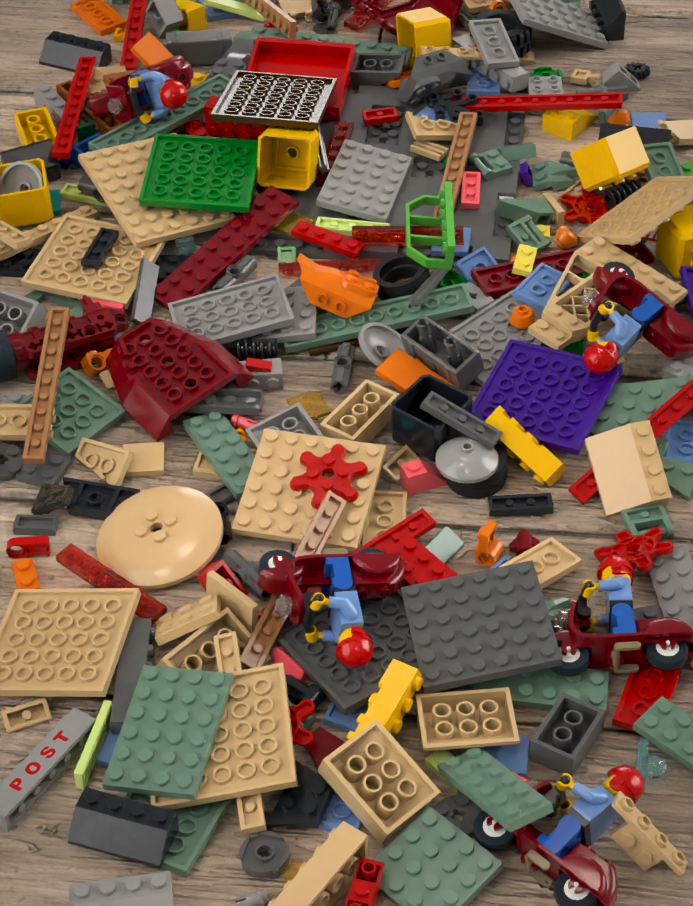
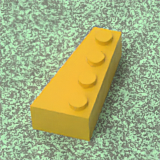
(193, 15)
(526, 448)
(393, 698)

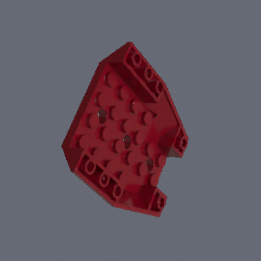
(159, 392)

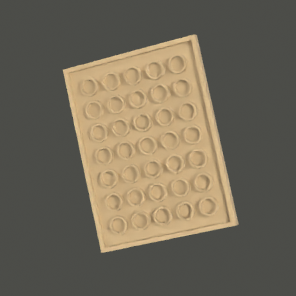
(119, 178)

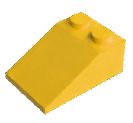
(567, 123)

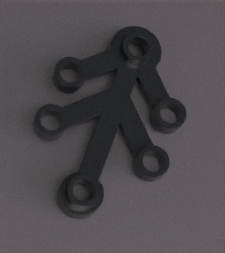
(436, 100)

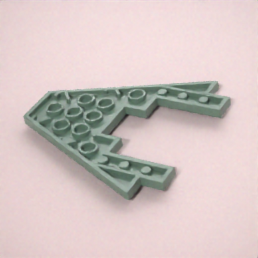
(636, 403)

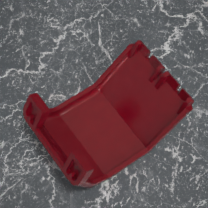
(387, 17)

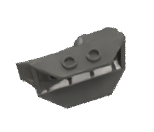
(235, 58)
(433, 74)

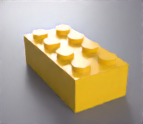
(34, 126)

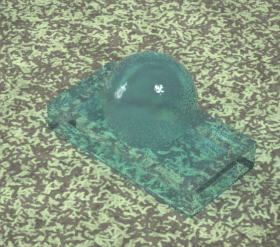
(185, 245)
(650, 766)

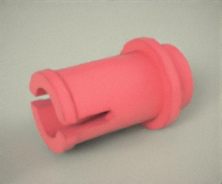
(242, 421)

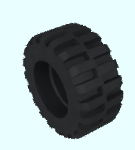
(519, 34)

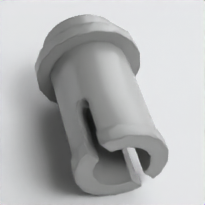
(256, 898)

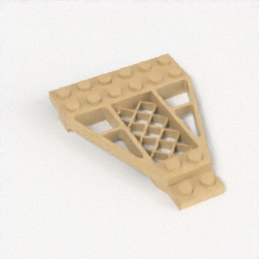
(559, 327)

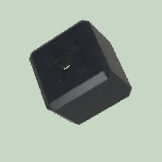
(417, 427)

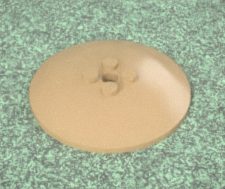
(165, 557)

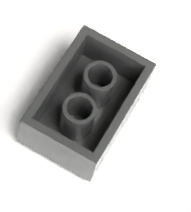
(566, 734)

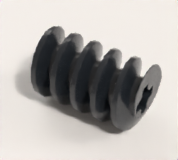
(618, 193)
(257, 350)

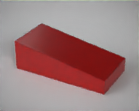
(258, 365)

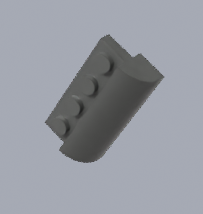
(231, 401)

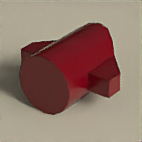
(523, 542)

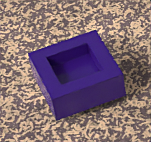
(525, 174)

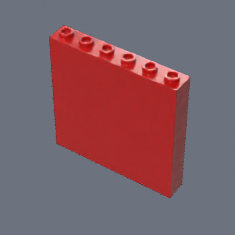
(307, 59)

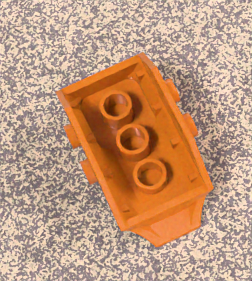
(337, 290)

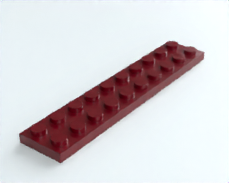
(226, 247)
(499, 279)

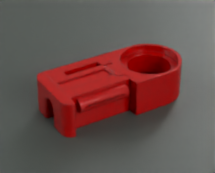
(30, 546)

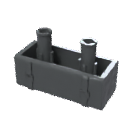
(199, 46)
(442, 352)

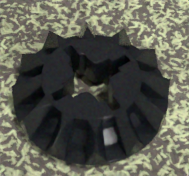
(638, 70)

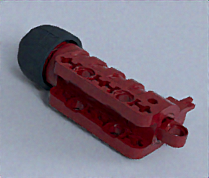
(85, 333)

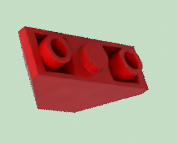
(365, 883)

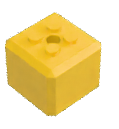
(422, 28)
(610, 160)
(281, 170)
(27, 206)
(675, 241)

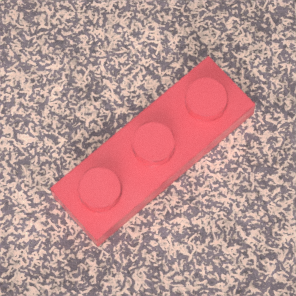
(470, 190)

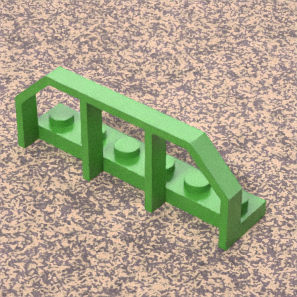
(446, 221)

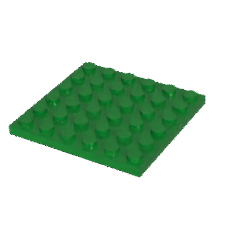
(200, 173)

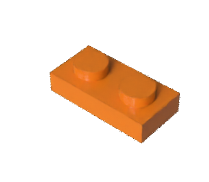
(25, 574)

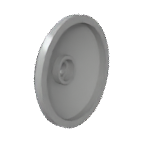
(20, 177)
(379, 342)
(466, 460)

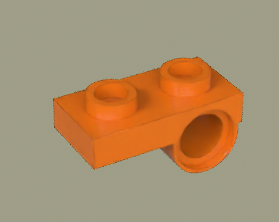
(98, 358)
(488, 548)

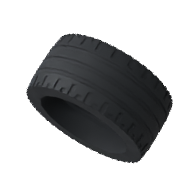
(395, 269)
(486, 487)

